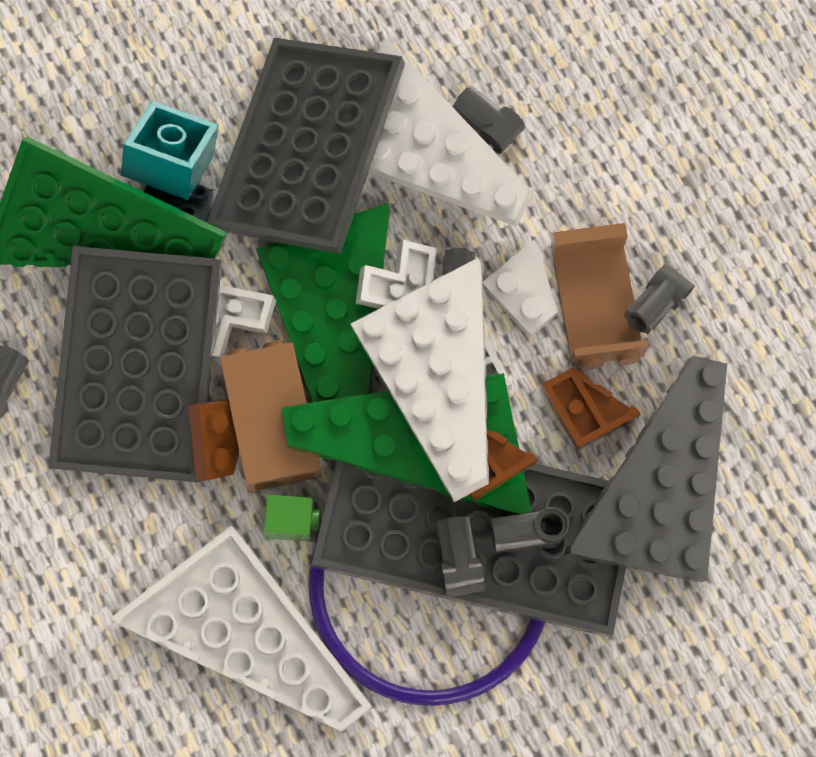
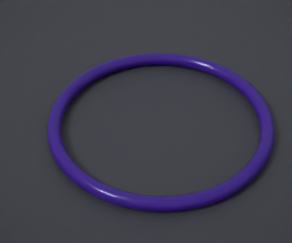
(405, 694)

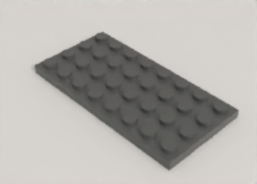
(389, 536)

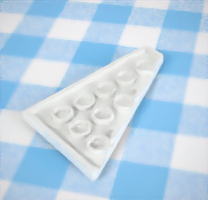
(441, 155)
(435, 370)
(240, 623)

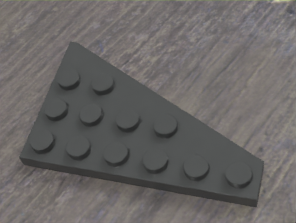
(663, 495)

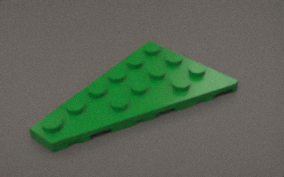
(65, 204)
(318, 304)
(377, 439)

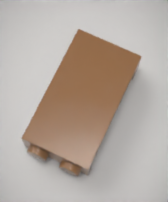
(596, 295)
(257, 388)

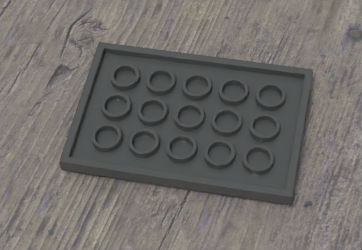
(306, 144)
(134, 362)

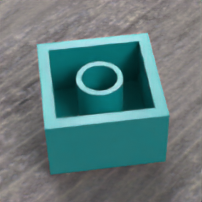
(169, 150)

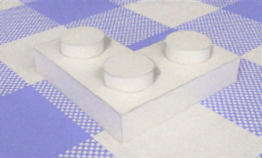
(412, 271)
(243, 311)

